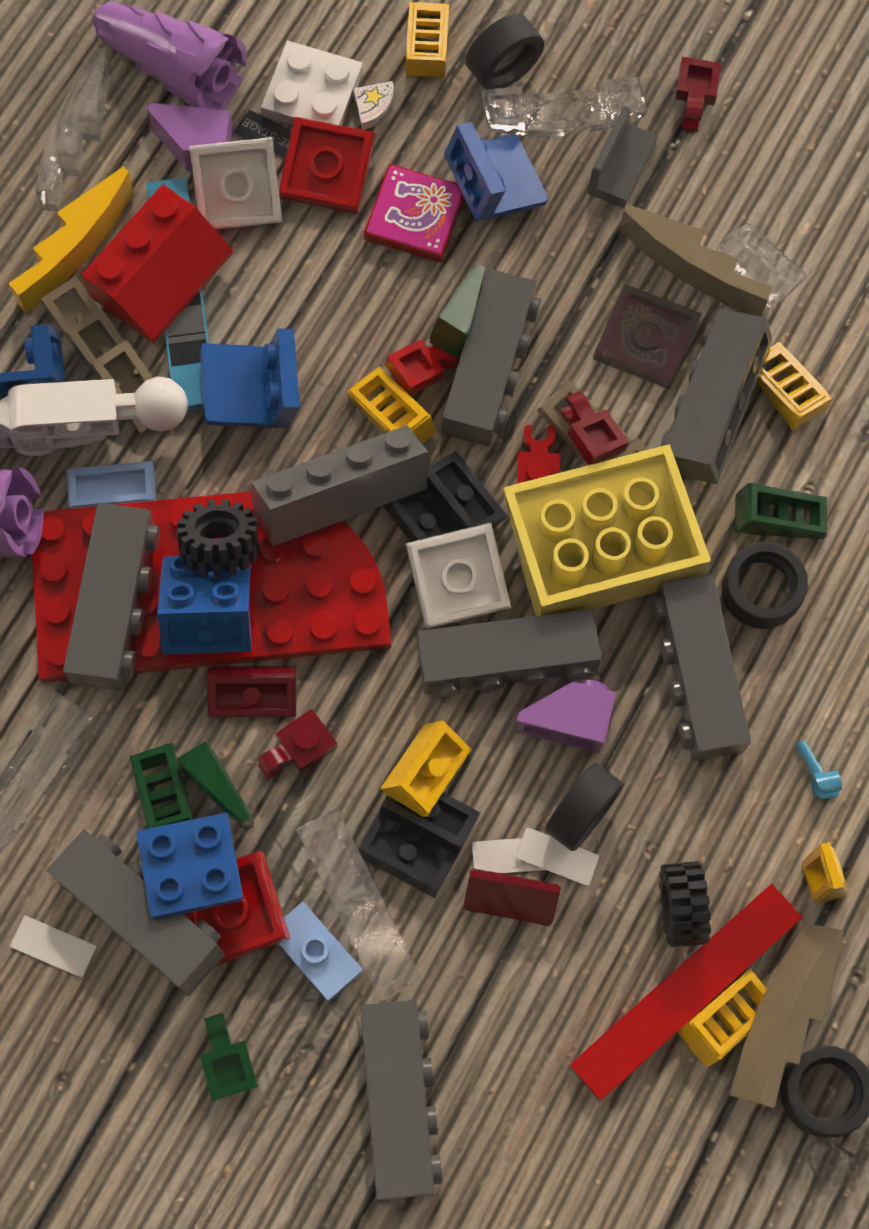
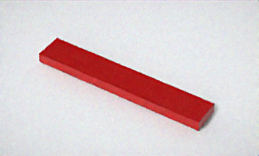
(685, 992)

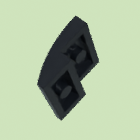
(449, 504)
(417, 846)

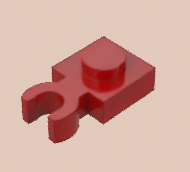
(419, 366)
(537, 462)

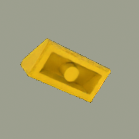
(426, 767)

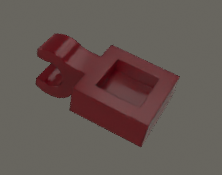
(697, 86)
(592, 434)
(301, 742)

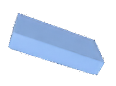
(111, 484)

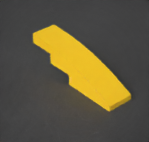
(83, 228)

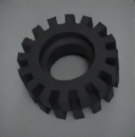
(232, 524)
(684, 904)

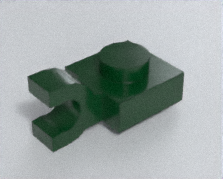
(228, 1066)

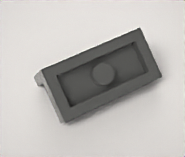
(621, 161)

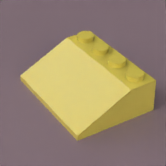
(605, 532)

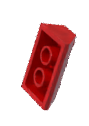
(156, 264)

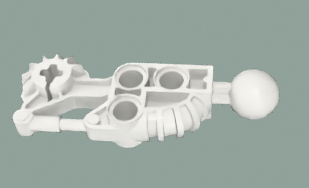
(77, 413)

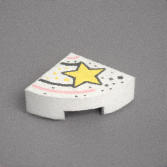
(373, 103)

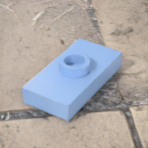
(318, 953)

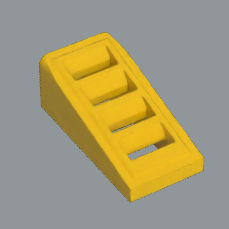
(427, 63)
(816, 395)
(415, 418)
(824, 874)
(705, 1035)

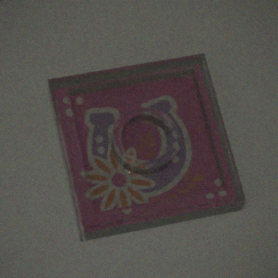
(647, 336)

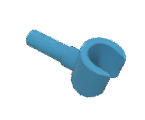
(823, 784)

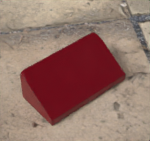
(252, 691)
(511, 897)

